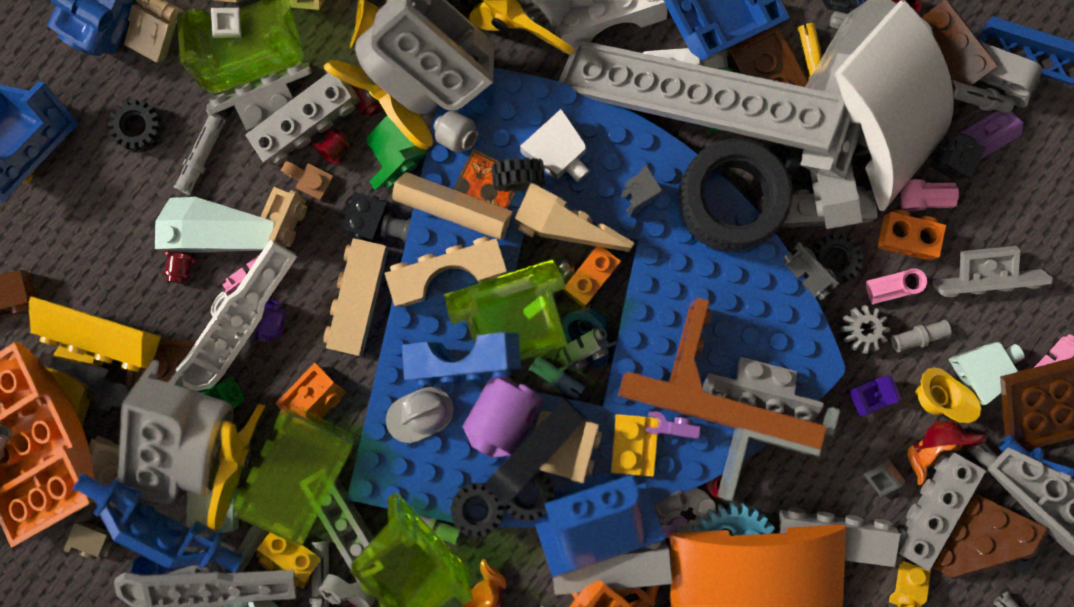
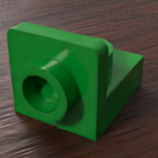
(227, 391)

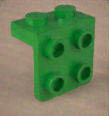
(393, 152)

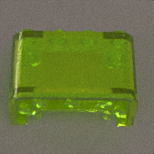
(294, 475)

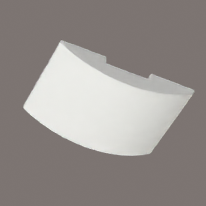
(900, 97)

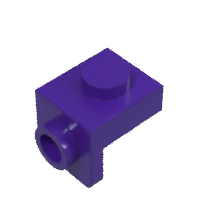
(875, 395)

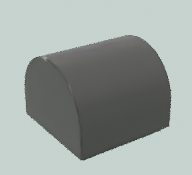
(884, 477)

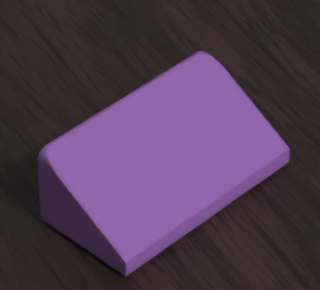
(995, 131)

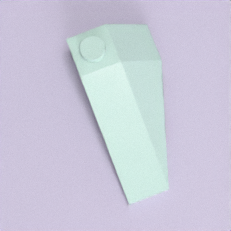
(205, 226)

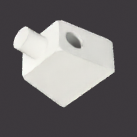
(558, 147)

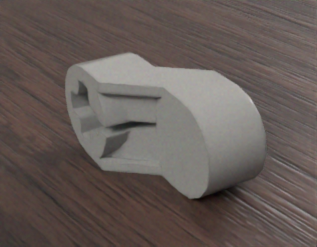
(338, 591)

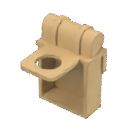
(151, 28)

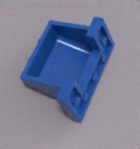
(29, 131)
(598, 525)

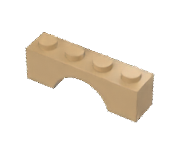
(410, 282)

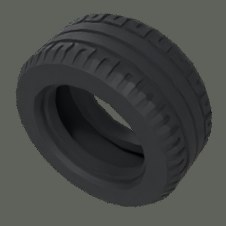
(766, 170)

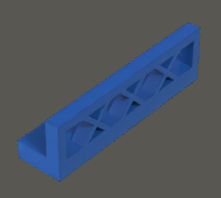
(1030, 41)

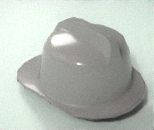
(419, 414)

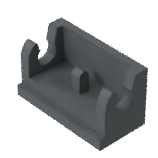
(643, 190)

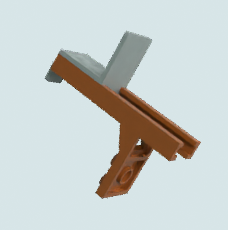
(686, 396)

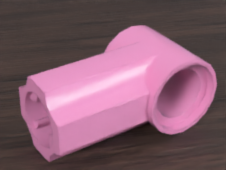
(919, 195)
(894, 286)

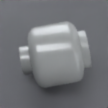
(455, 131)

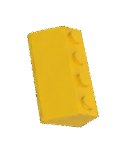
(92, 333)

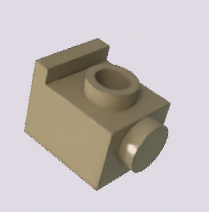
(90, 540)

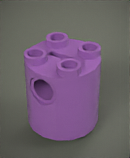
(501, 417)

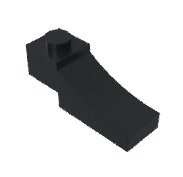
(91, 377)

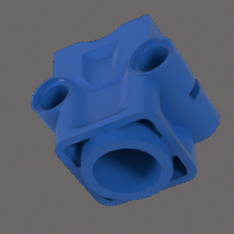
(91, 24)

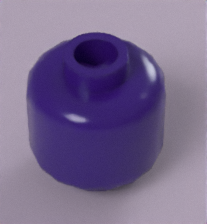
(271, 323)

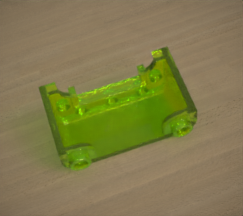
(265, 47)

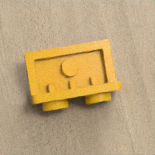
(284, 555)

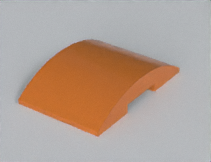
(44, 450)
(758, 569)

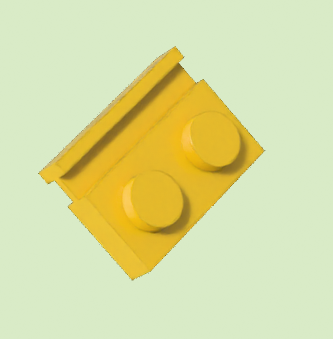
(633, 446)

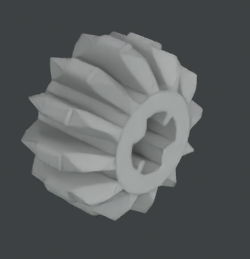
(867, 341)

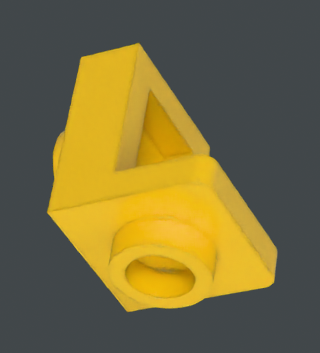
(911, 586)

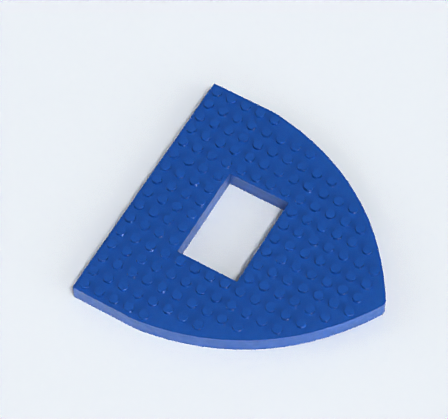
(753, 299)

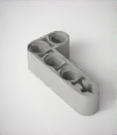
(1014, 75)

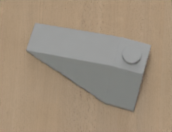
(1041, 491)

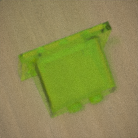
(514, 304)
(410, 563)

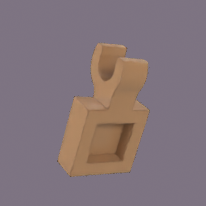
(311, 180)

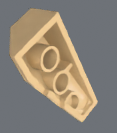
(549, 218)

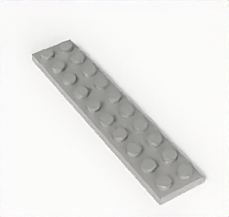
(706, 96)

